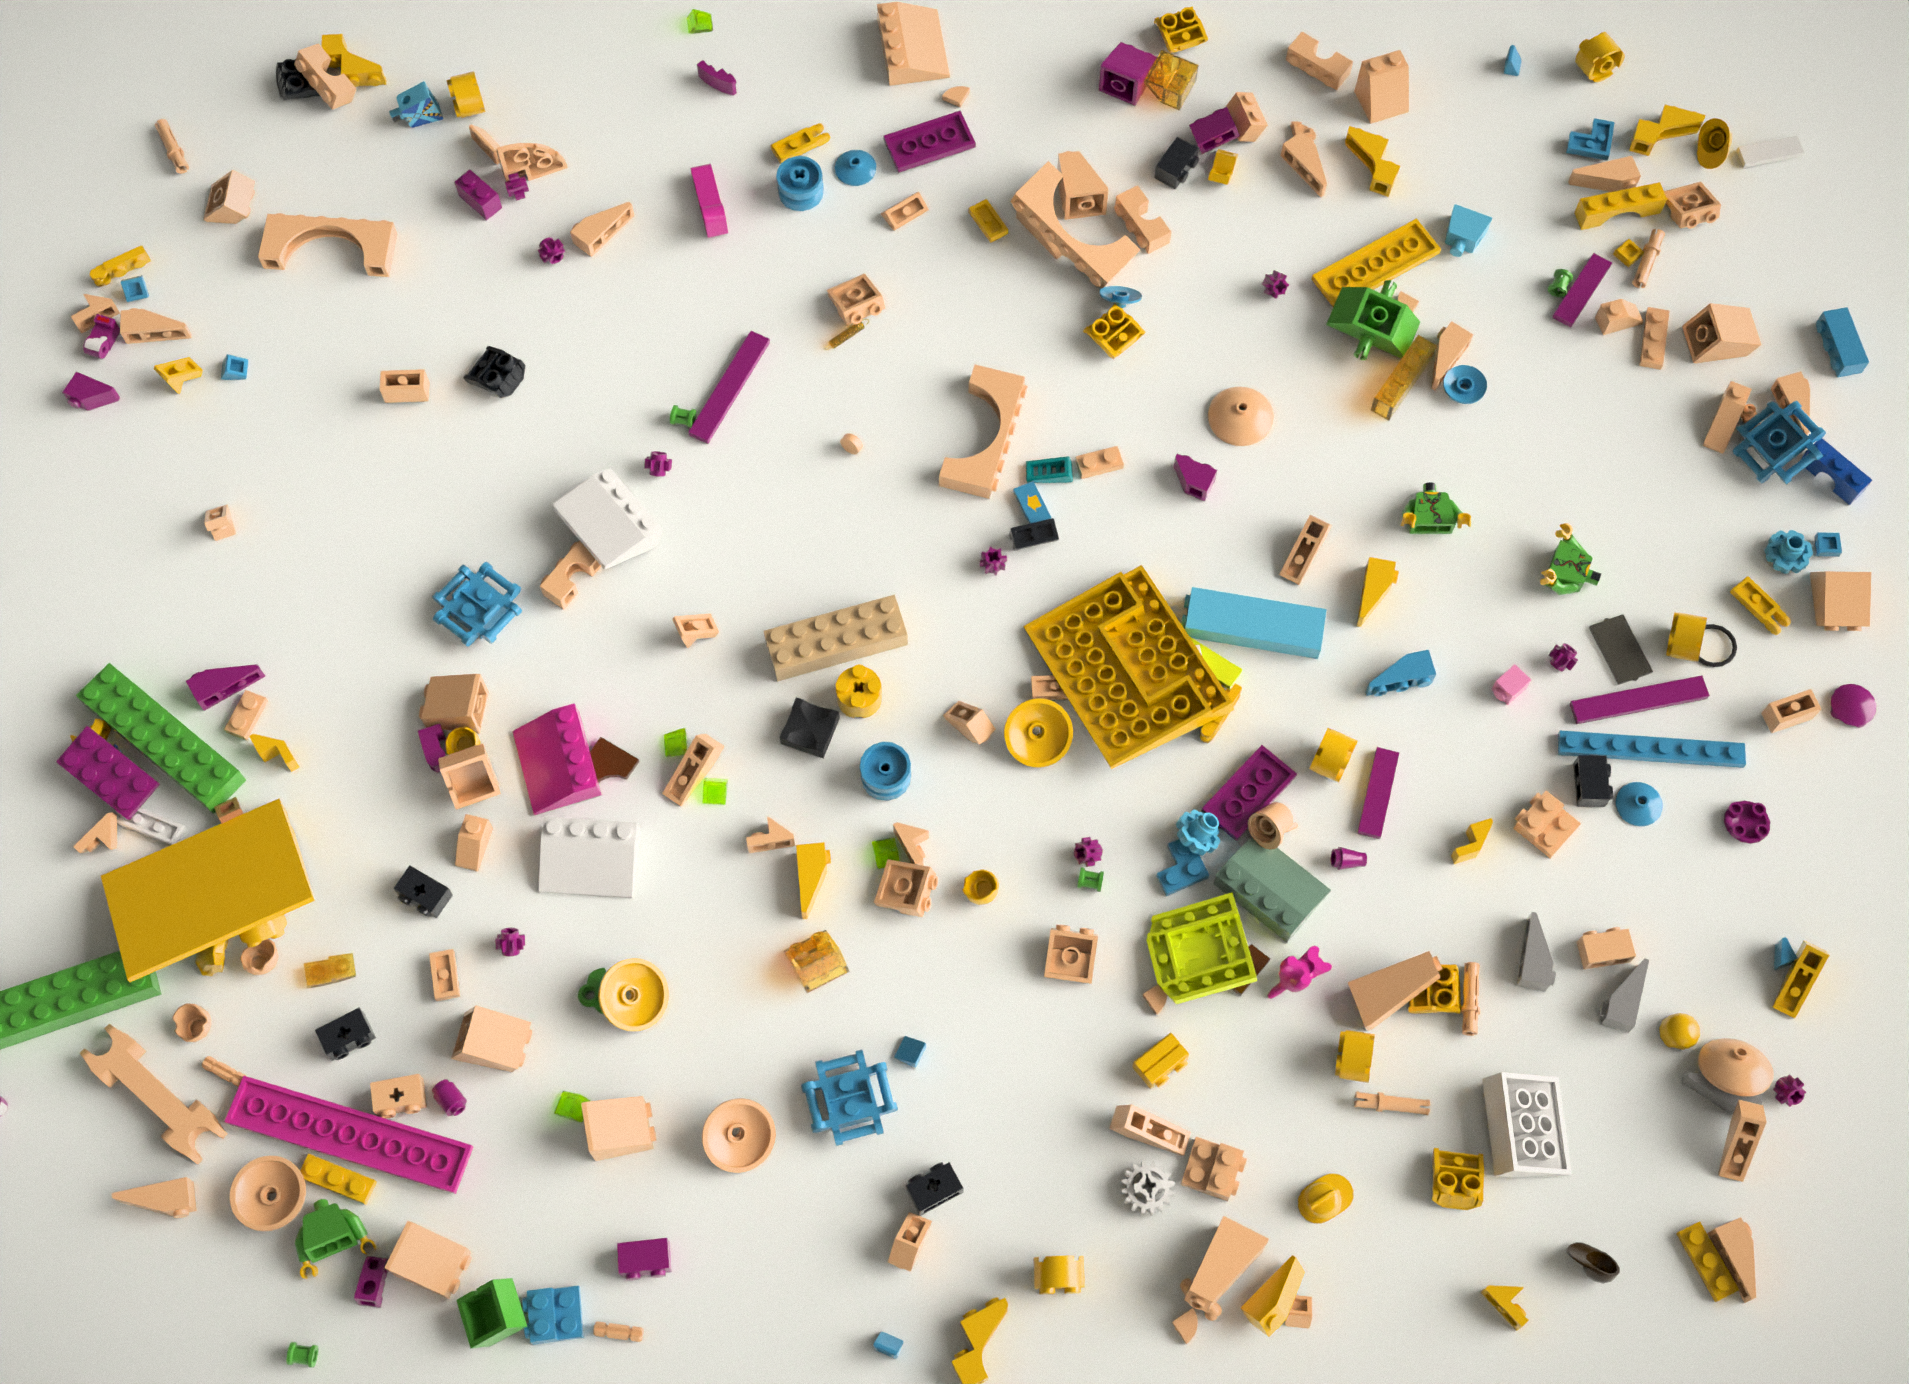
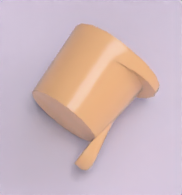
(1270, 824)

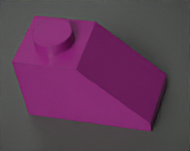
(89, 392)

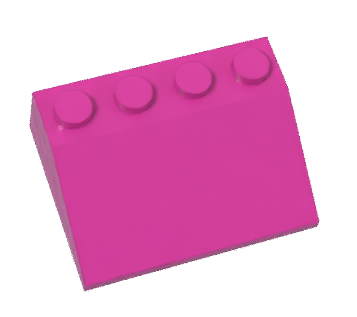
(556, 760)

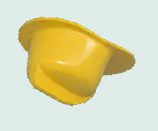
(1713, 143)
(1325, 1198)

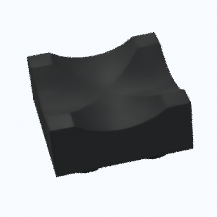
(809, 728)

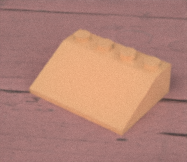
(911, 43)

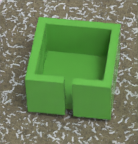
(491, 1313)

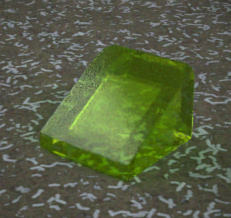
(699, 22)
(676, 742)
(715, 791)
(885, 850)
(570, 1106)

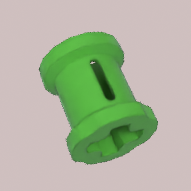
(1560, 283)
(688, 418)
(1085, 882)
(302, 1354)

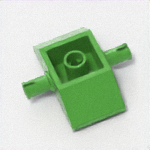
(1374, 319)

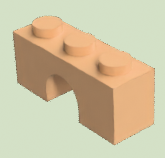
(1329, 71)
(333, 89)
(1149, 233)
(557, 585)

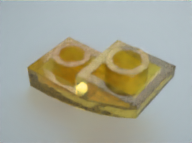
(329, 971)

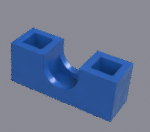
(1848, 478)

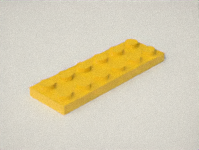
(1378, 261)

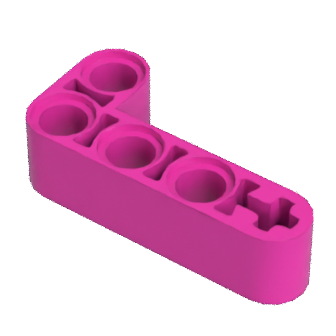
(709, 200)

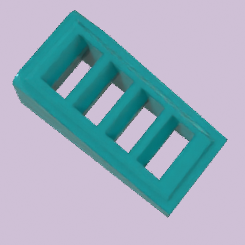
(1057, 477)

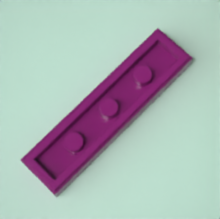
(1582, 290)
(1378, 793)

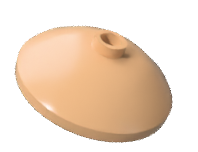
(1237, 425)
(1735, 1067)
(749, 1146)
(256, 1182)

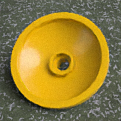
(1047, 745)
(647, 990)

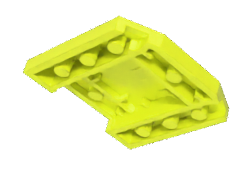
(1200, 949)

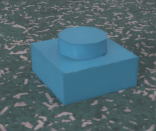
(134, 288)
(1828, 544)

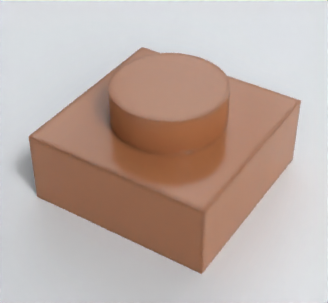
(228, 810)

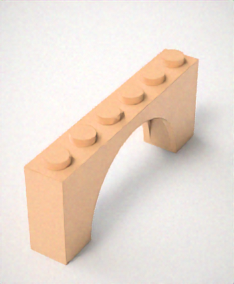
(287, 233)
(1097, 262)
(979, 472)

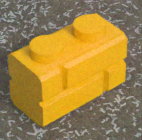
(1160, 1061)

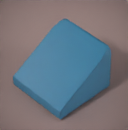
(1512, 62)
(234, 368)
(1783, 954)
(910, 1051)
(888, 1345)

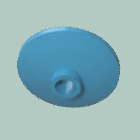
(855, 174)
(1120, 295)
(1467, 377)
(1632, 810)

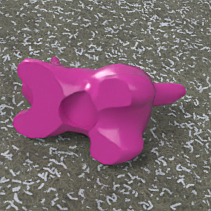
(1298, 974)

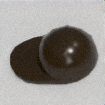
(1595, 1263)

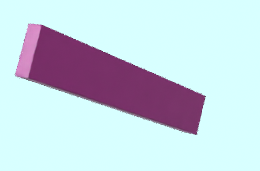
(729, 387)
(1639, 699)

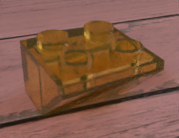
(1171, 79)
(816, 961)

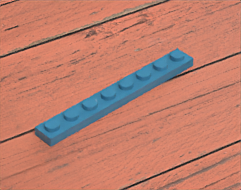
(1652, 749)

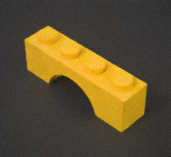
(1597, 209)

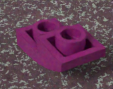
(718, 80)

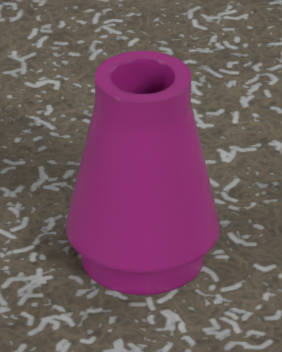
(1345, 858)

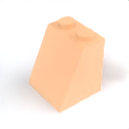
(1383, 86)
(1080, 188)
(1721, 333)
(1841, 599)
(454, 702)
(492, 1039)
(618, 1127)
(428, 1260)

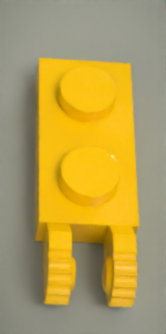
(800, 142)
(119, 266)
(1760, 605)
(1211, 728)

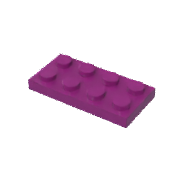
(929, 141)
(108, 773)
(1249, 790)

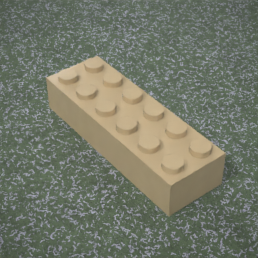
(836, 637)

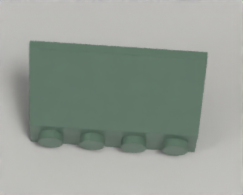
(1271, 887)

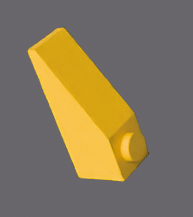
(1376, 584)
(812, 869)
(1800, 978)
(1274, 1299)

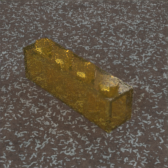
(1403, 377)

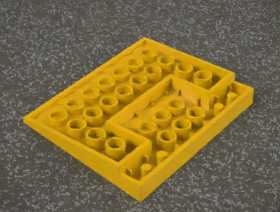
(1128, 666)
(206, 889)

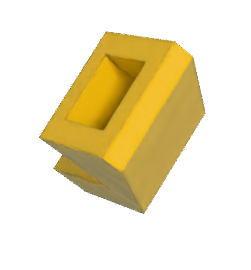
(1223, 166)
(270, 748)
(1476, 835)

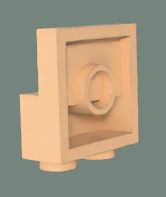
(1692, 205)
(856, 299)
(1546, 823)
(906, 887)
(1071, 954)
(1213, 1169)

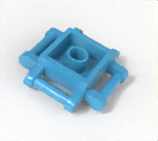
(1778, 441)
(477, 604)
(849, 1098)

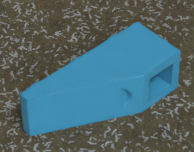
(1407, 672)

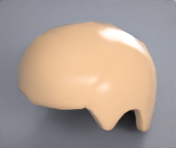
(261, 958)
(191, 1022)

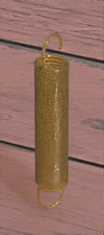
(845, 335)

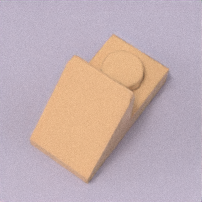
(98, 305)
(220, 522)
(695, 627)
(104, 830)
(910, 837)
(776, 839)

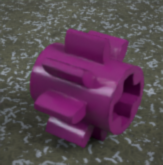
(516, 186)
(551, 250)
(1275, 284)
(658, 463)
(993, 561)
(1563, 657)
(1088, 851)
(510, 942)
(1789, 1090)

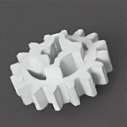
(1158, 1186)

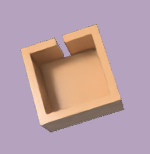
(470, 776)

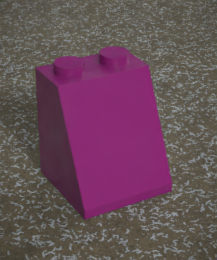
(1124, 73)

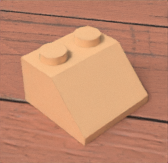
(229, 199)

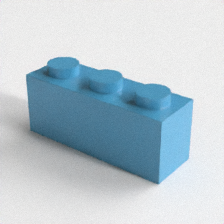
(1842, 342)

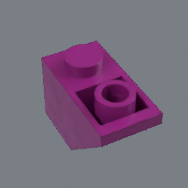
(1194, 476)

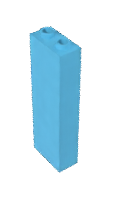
(1254, 622)

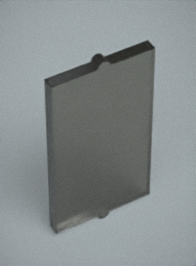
(1620, 649)

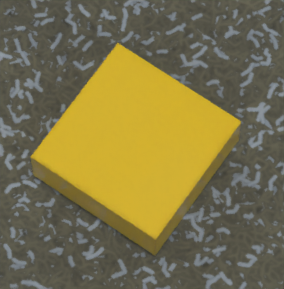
(1628, 253)

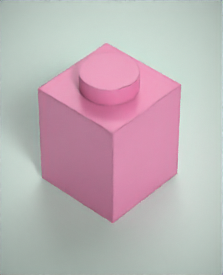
(1510, 684)

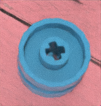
(800, 183)
(885, 771)

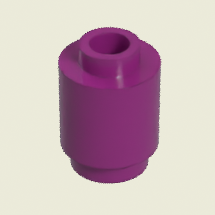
(449, 1097)

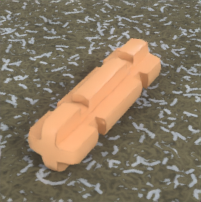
(222, 1070)
(618, 1331)

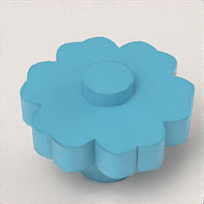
(1788, 551)
(1198, 831)

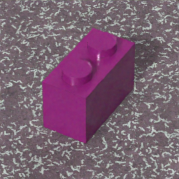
(1214, 130)
(478, 194)
(644, 1258)

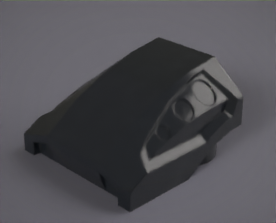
(291, 82)
(497, 372)

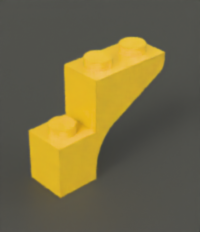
(357, 69)
(1671, 123)
(1370, 150)
(978, 1330)

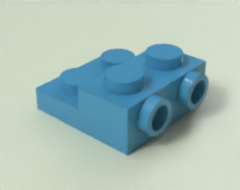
(553, 1315)

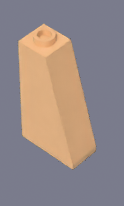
(1391, 988)
(1225, 1260)

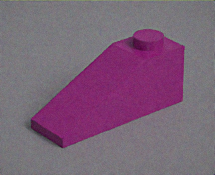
(220, 683)

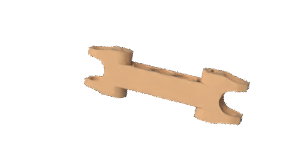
(183, 1121)

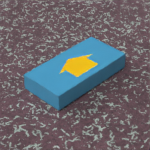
(1031, 503)

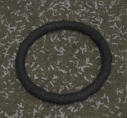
(1734, 649)

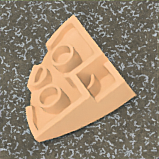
(529, 160)

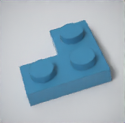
(1595, 145)
(1186, 872)

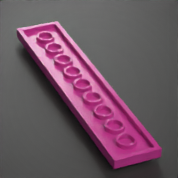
(349, 1134)

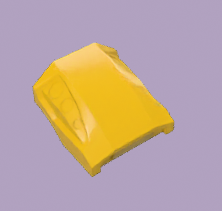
(1181, 30)
(1118, 331)
(212, 959)
(1441, 996)
(1457, 1179)

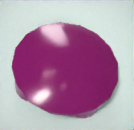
(1853, 705)
(1747, 821)

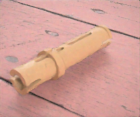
(174, 152)
(1650, 250)
(1470, 1000)
(1383, 1102)

